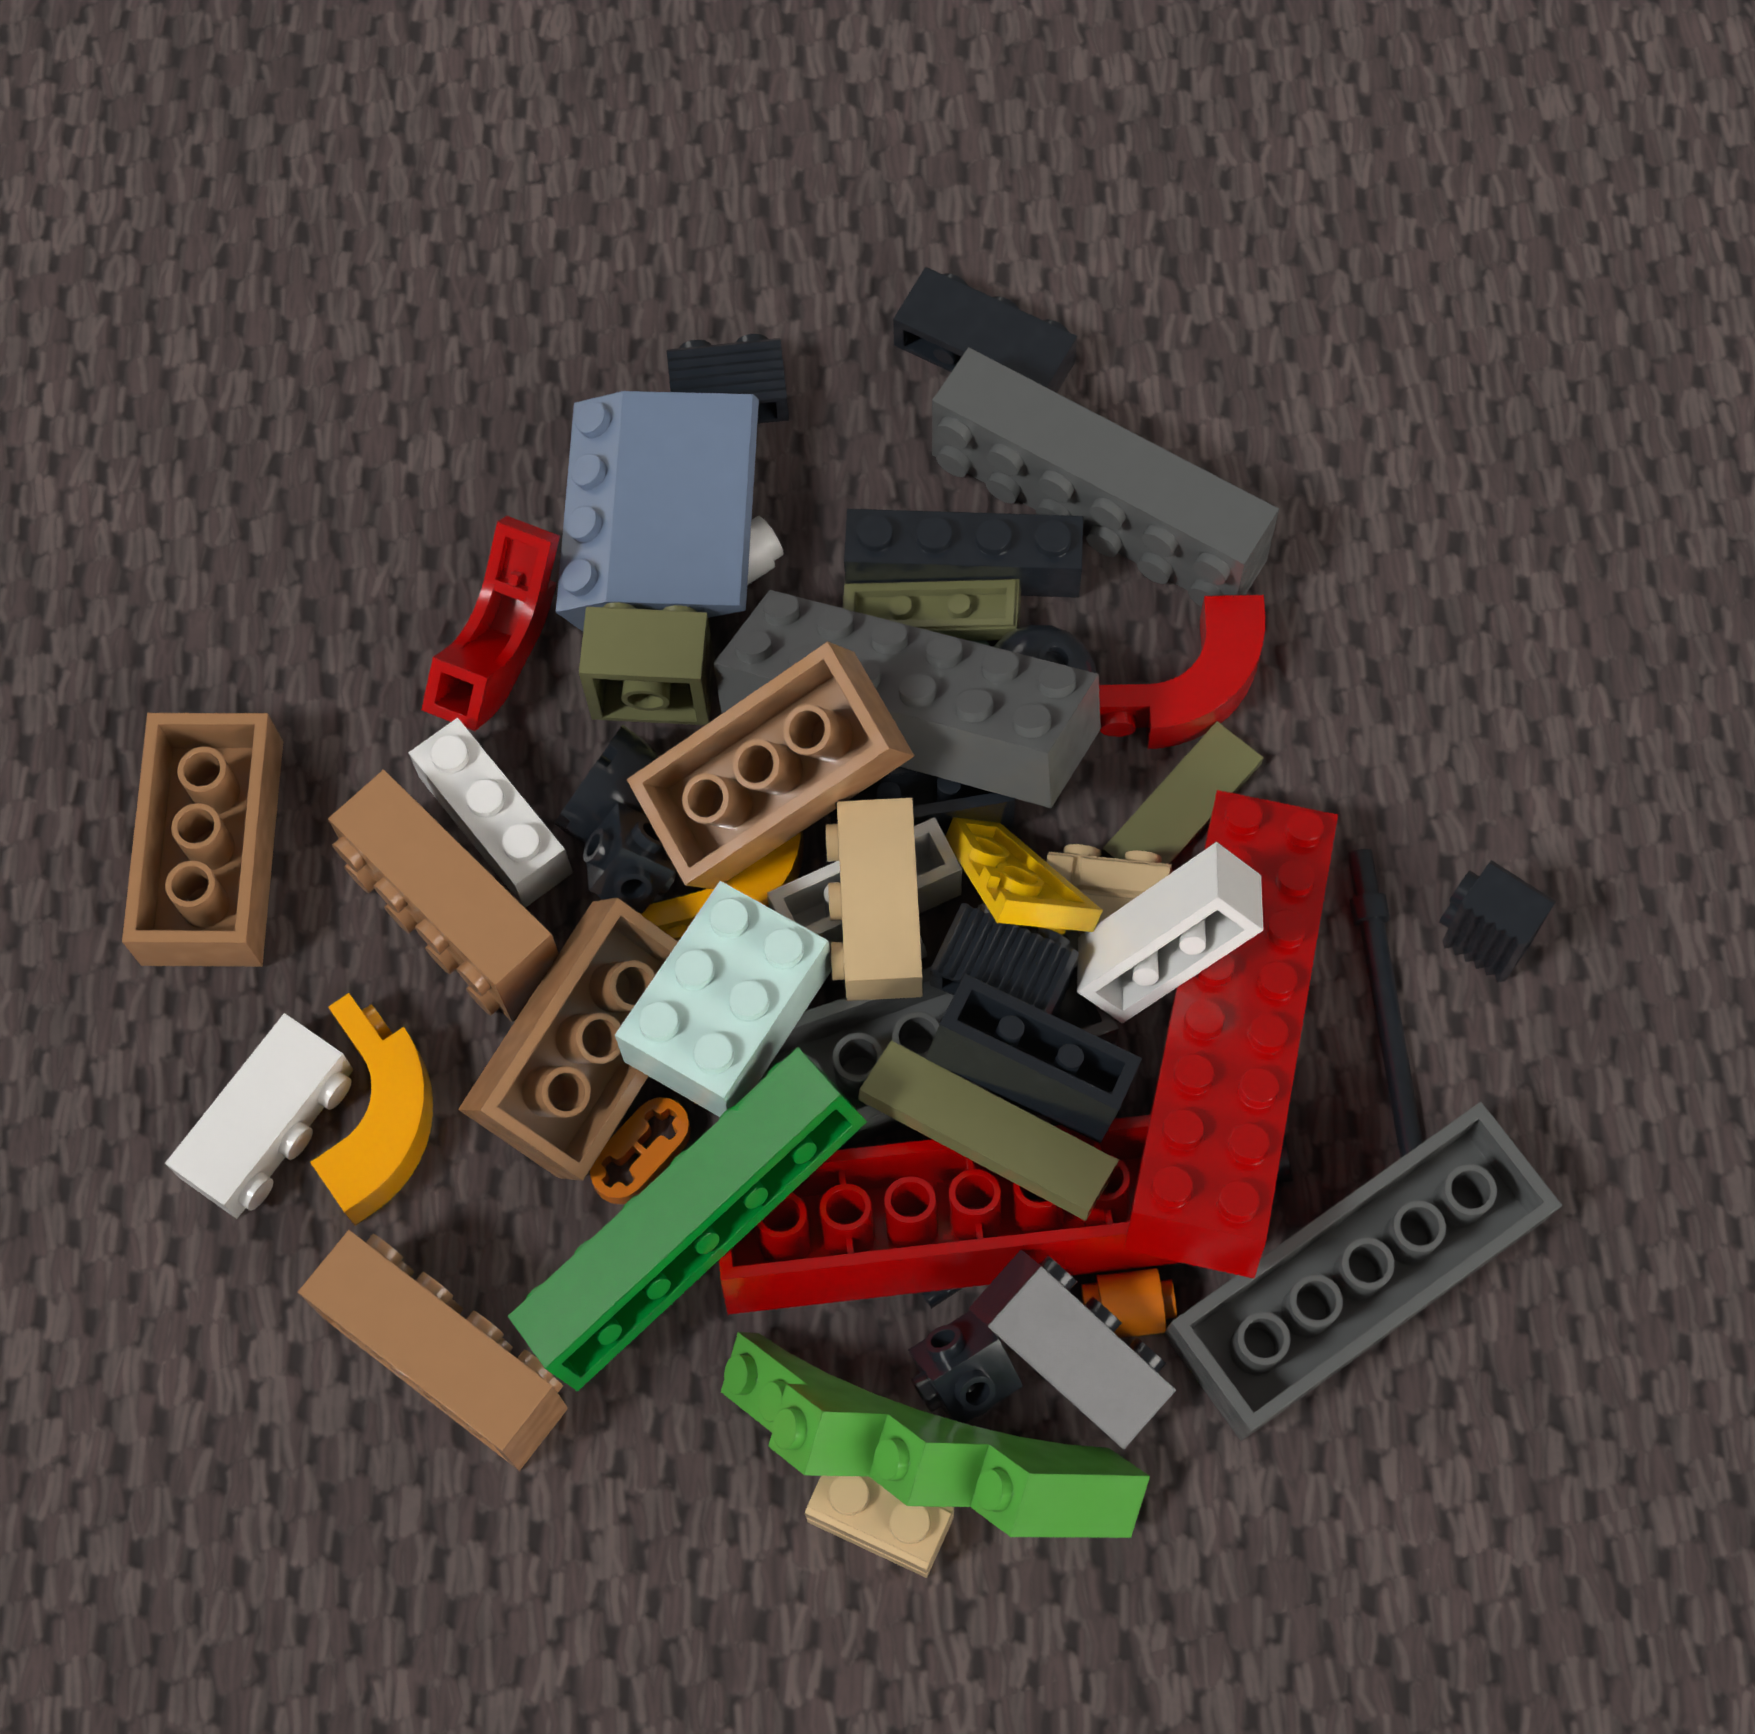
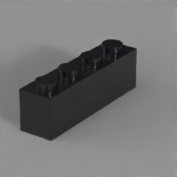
(965, 547)

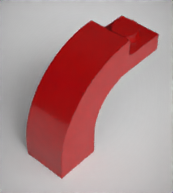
(484, 661)
(1205, 693)

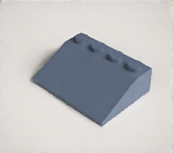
(658, 502)

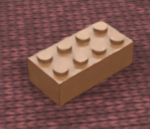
(770, 767)
(203, 840)
(443, 895)
(559, 1071)
(436, 1351)

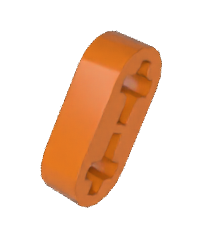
(630, 1140)

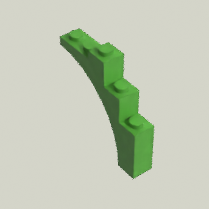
(928, 1459)

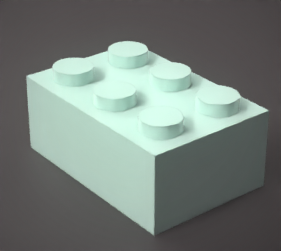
(724, 1000)

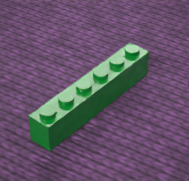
(686, 1220)

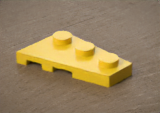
(1017, 881)

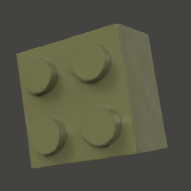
(647, 664)

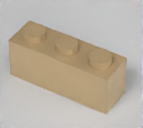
(875, 899)

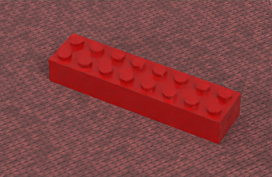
(1234, 1054)
(924, 1223)

